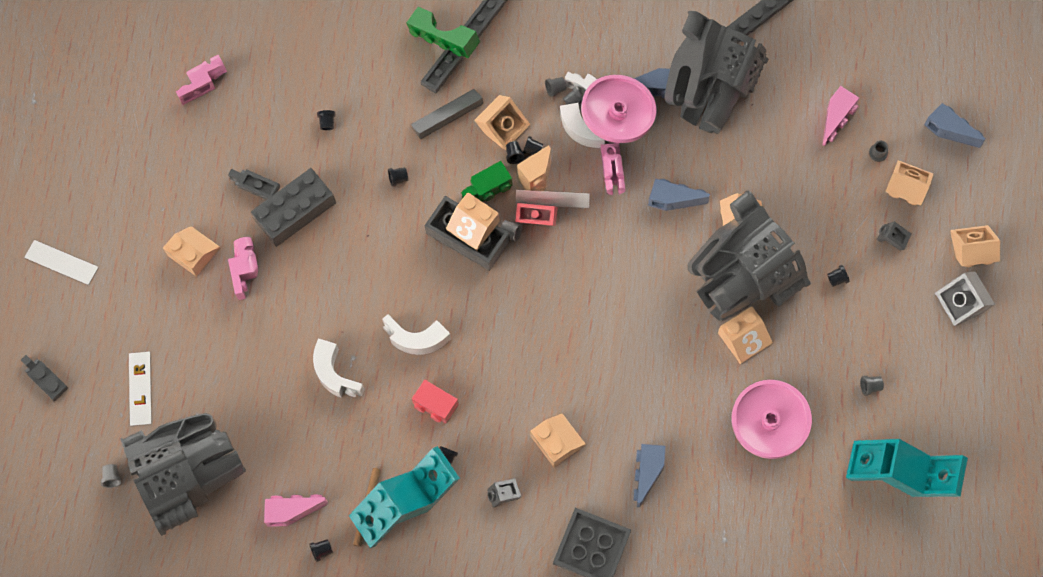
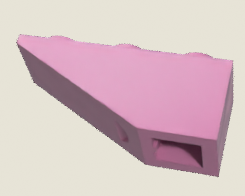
(839, 108)
(285, 511)

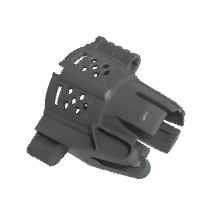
(712, 71)
(741, 264)
(188, 460)

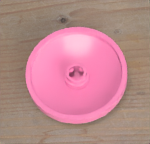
(618, 109)
(771, 419)

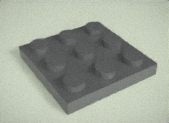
(591, 545)

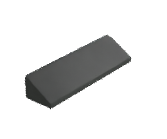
(447, 113)

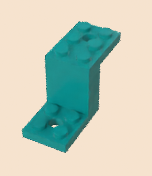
(907, 468)
(404, 497)

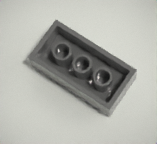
(293, 207)
(487, 252)

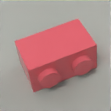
(536, 214)
(435, 402)

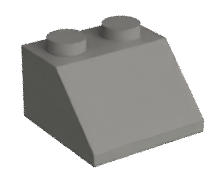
(964, 298)

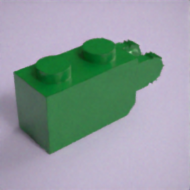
(489, 182)

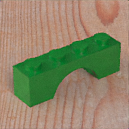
(459, 40)

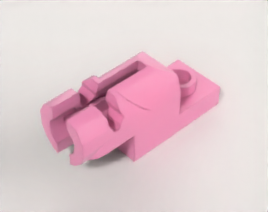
(201, 79)
(612, 167)
(243, 266)

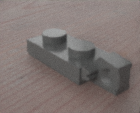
(254, 183)
(44, 378)

